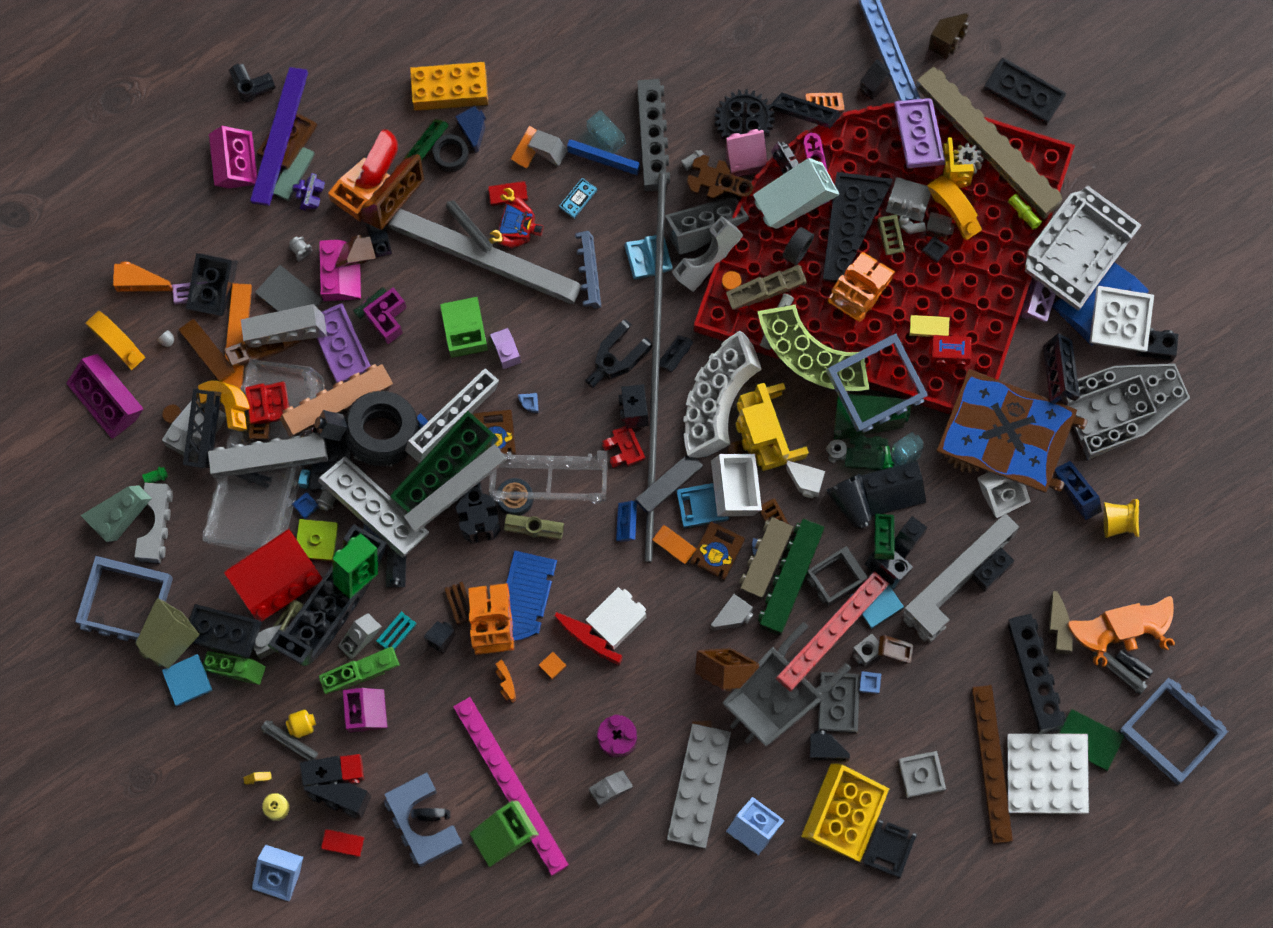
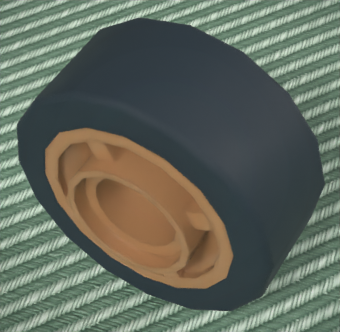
(517, 507)

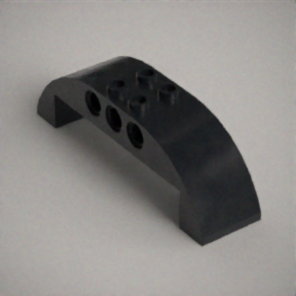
(322, 613)

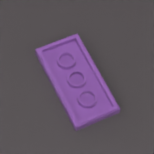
(919, 133)
(342, 345)

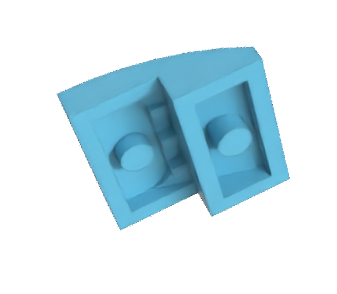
(643, 256)

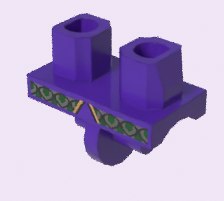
(312, 185)

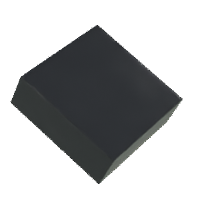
(935, 249)

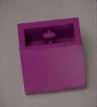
(364, 709)

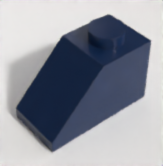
(473, 126)

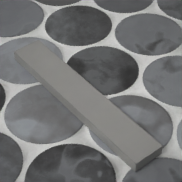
(455, 488)

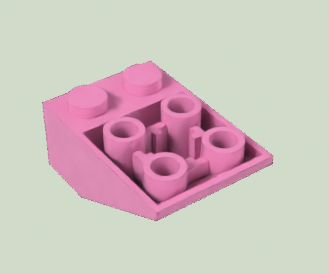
(746, 153)

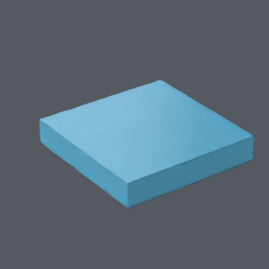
(882, 608)

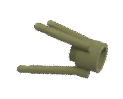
(291, 612)

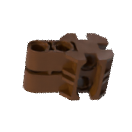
(712, 177)

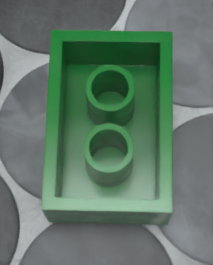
(355, 565)

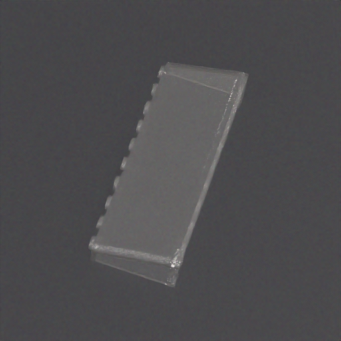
(246, 513)

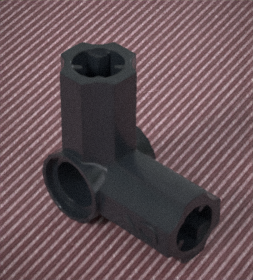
(257, 85)

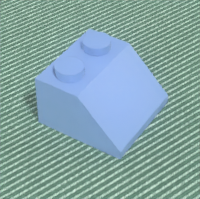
(755, 825)
(277, 872)

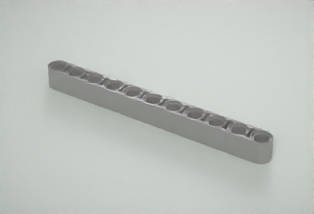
(493, 260)

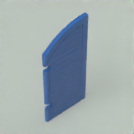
(528, 592)

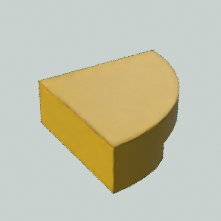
(260, 776)

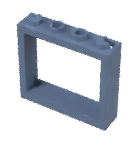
(884, 416)
(119, 567)
(1151, 753)

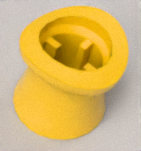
(1121, 518)

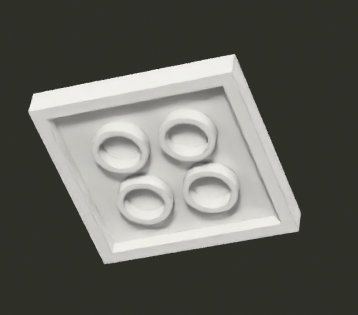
(1121, 318)

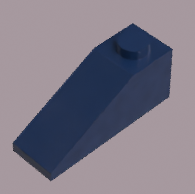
(1079, 490)

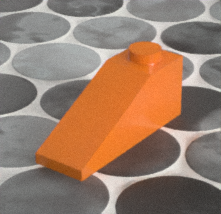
(134, 278)

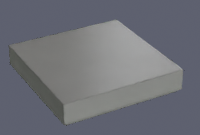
(922, 774)

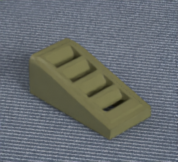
(881, 221)

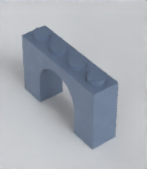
(401, 802)

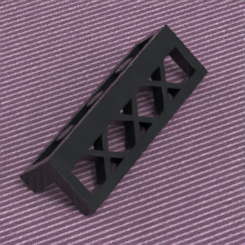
(1064, 365)
(209, 427)

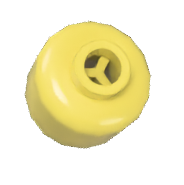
(281, 810)

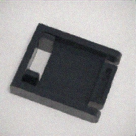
(890, 845)

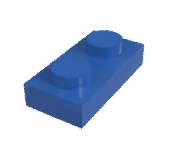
(626, 521)

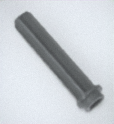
(1123, 673)
(289, 741)

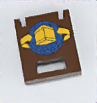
(503, 430)
(716, 553)

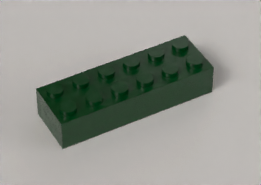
(453, 453)

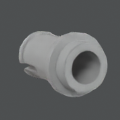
(687, 162)

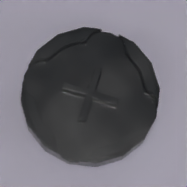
(430, 814)

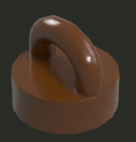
(736, 448)

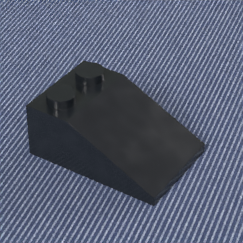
(211, 296)

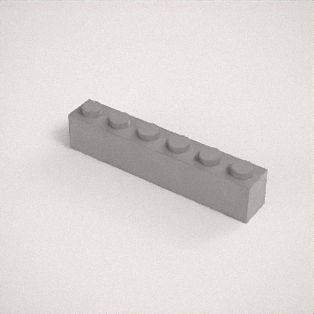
(466, 400)
(267, 456)

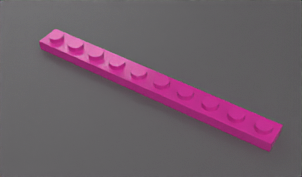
(509, 782)

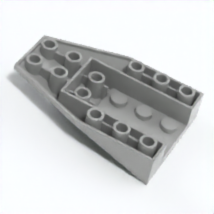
(1125, 404)

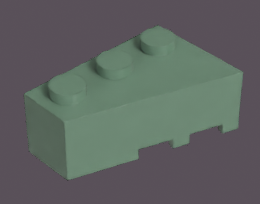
(117, 512)

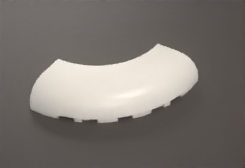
(714, 394)

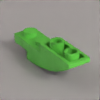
(359, 671)

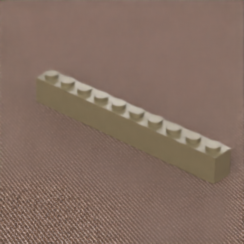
(994, 147)

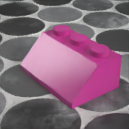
(232, 157)
(339, 282)

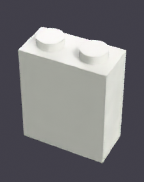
(617, 617)

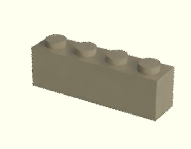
(766, 558)

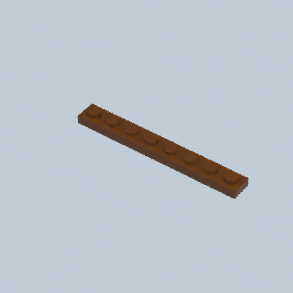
(992, 764)

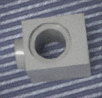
(870, 642)

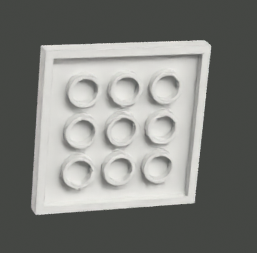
(1048, 774)

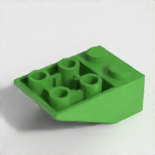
(464, 327)
(503, 832)

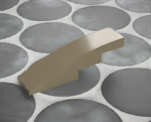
(766, 287)

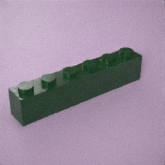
(791, 577)

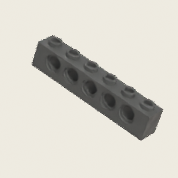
(646, 90)

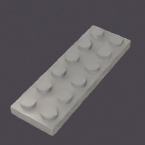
(372, 506)
(699, 786)

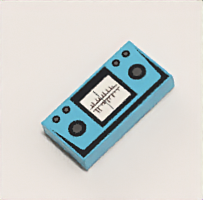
(578, 198)

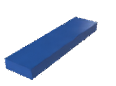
(603, 157)

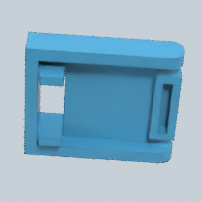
(702, 504)

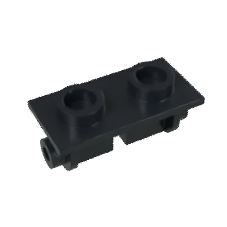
(782, 153)
(395, 569)

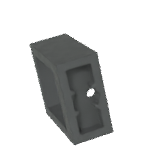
(852, 565)

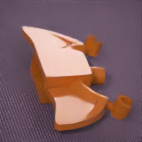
(1125, 626)

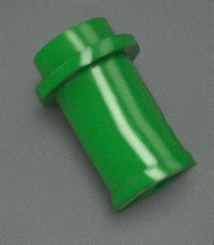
(888, 460)
(156, 475)

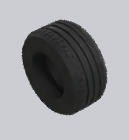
(383, 405)

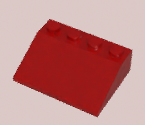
(273, 575)

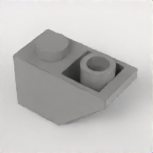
(359, 635)

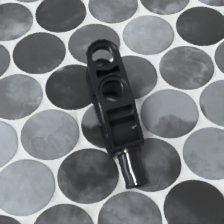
(619, 367)

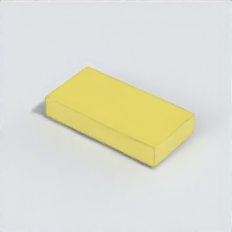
(929, 326)

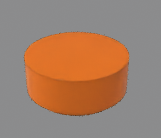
(731, 280)

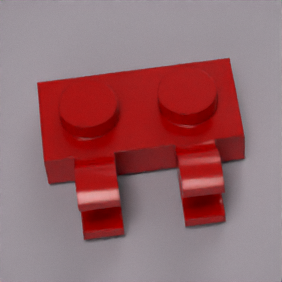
(628, 445)

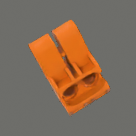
(860, 286)
(498, 617)

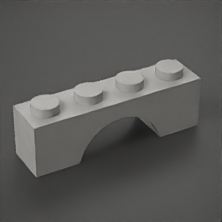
(693, 271)
(150, 547)

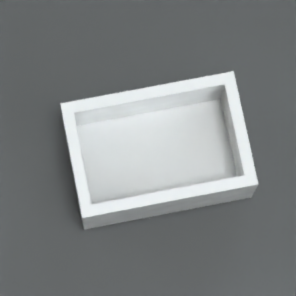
(736, 485)

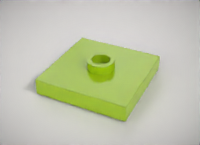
(317, 538)

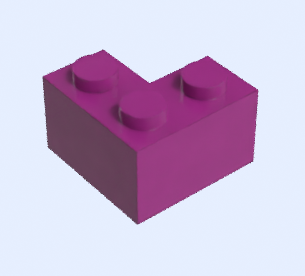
(382, 314)

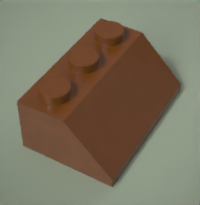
(724, 667)

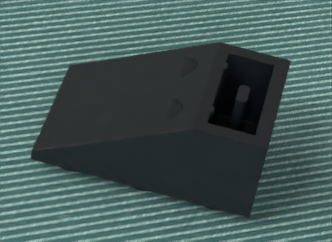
(343, 796)

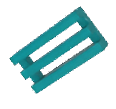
(406, 620)

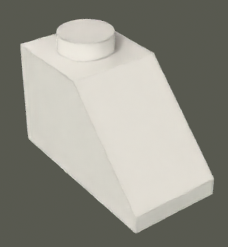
(807, 479)

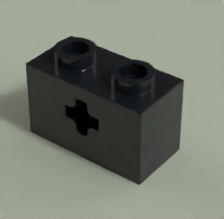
(634, 405)
(993, 569)
(312, 768)

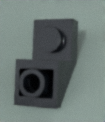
(379, 240)

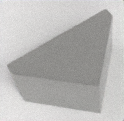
(548, 147)

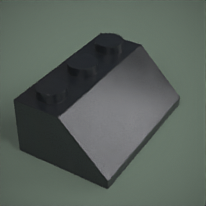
(894, 488)

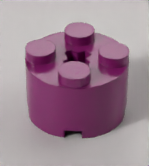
(615, 725)

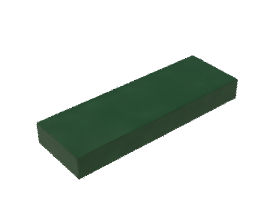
(428, 139)
(884, 536)

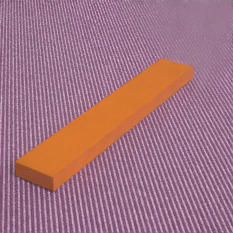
(238, 310)

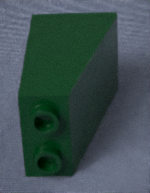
(867, 408)

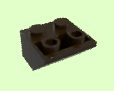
(948, 34)

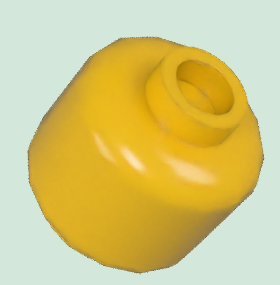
(300, 723)

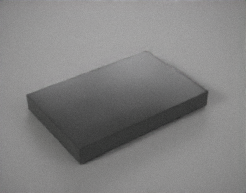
(286, 292)
(841, 704)

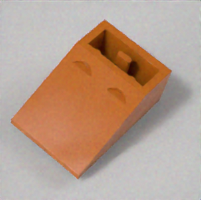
(349, 196)

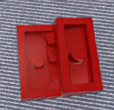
(266, 402)

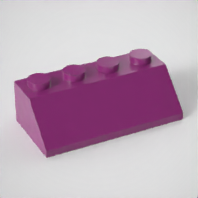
(104, 395)

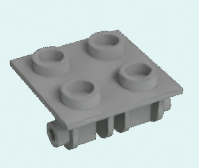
(908, 199)

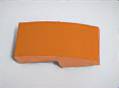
(523, 153)
(674, 544)
(507, 686)

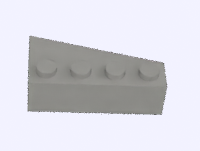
(284, 326)

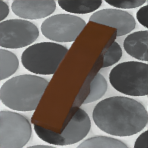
(207, 350)

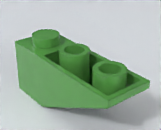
(234, 667)

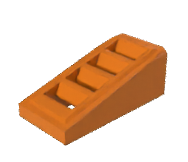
(826, 96)

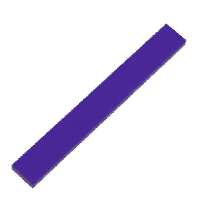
(279, 136)

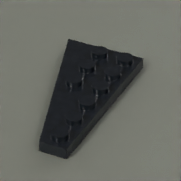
(851, 219)

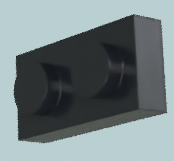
(675, 353)

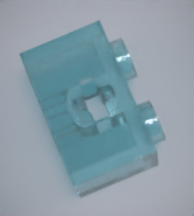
(605, 132)
(907, 449)

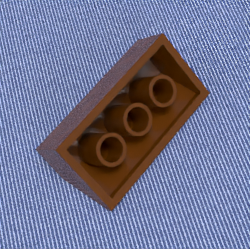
(393, 192)

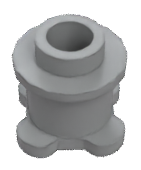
(300, 248)
(836, 455)
(326, 500)

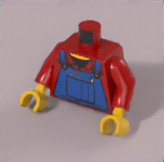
(516, 223)

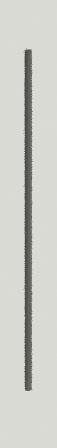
(655, 358)

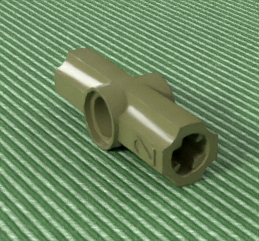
(546, 528)

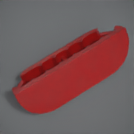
(378, 161)

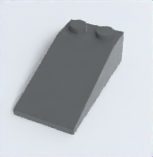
(691, 227)

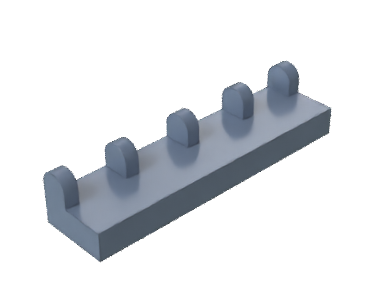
(590, 269)

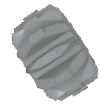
(968, 153)

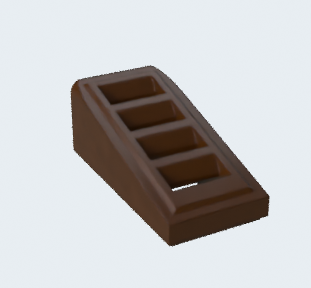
(254, 437)
(772, 503)

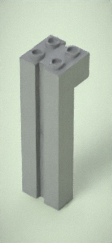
(924, 611)

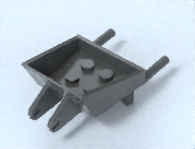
(766, 704)

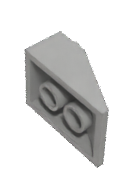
(176, 435)

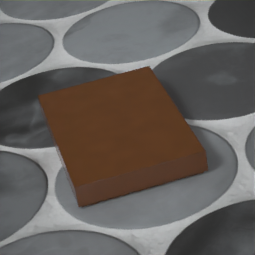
(300, 134)

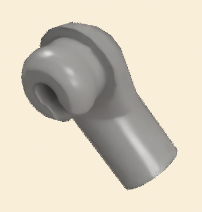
(910, 227)

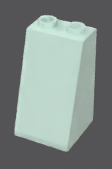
(795, 193)

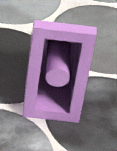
(505, 348)

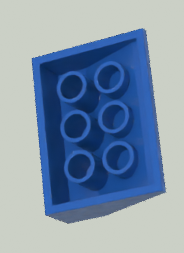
(1082, 320)

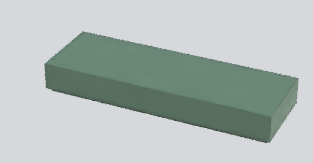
(293, 175)

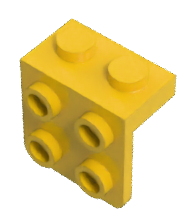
(959, 174)

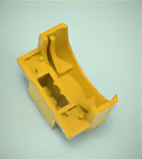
(761, 428)

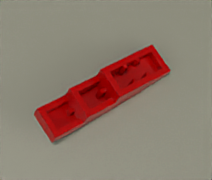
(582, 634)

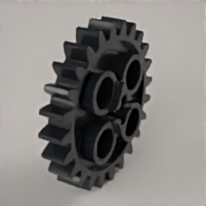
(726, 117)

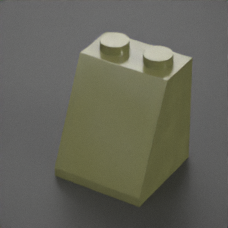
(165, 634)

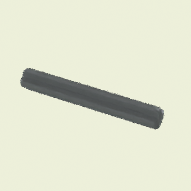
(469, 226)

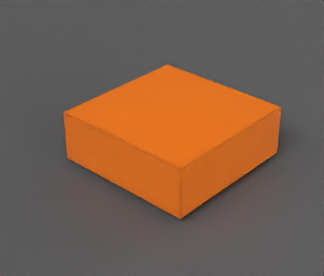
(552, 665)

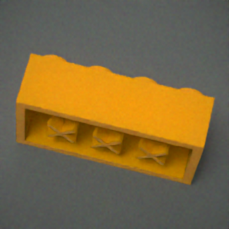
(449, 86)

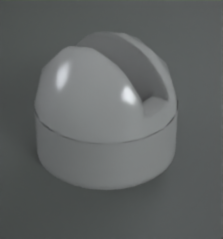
(166, 339)

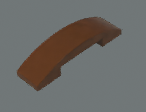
(241, 354)

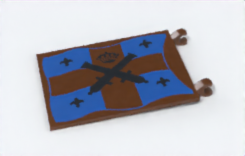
(1008, 431)

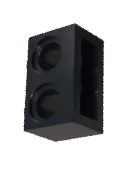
(1157, 349)
(890, 570)

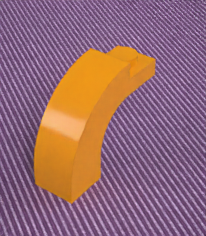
(957, 204)
(115, 339)
(233, 401)

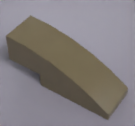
(1059, 625)

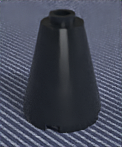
(852, 500)

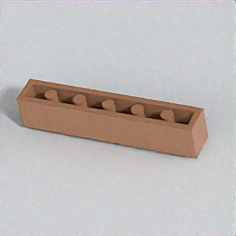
(335, 400)

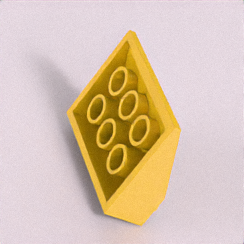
(845, 812)

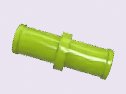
(1024, 211)

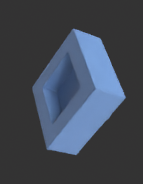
(870, 682)

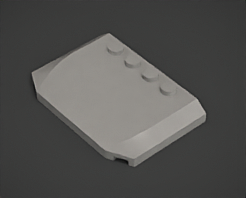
(1079, 246)

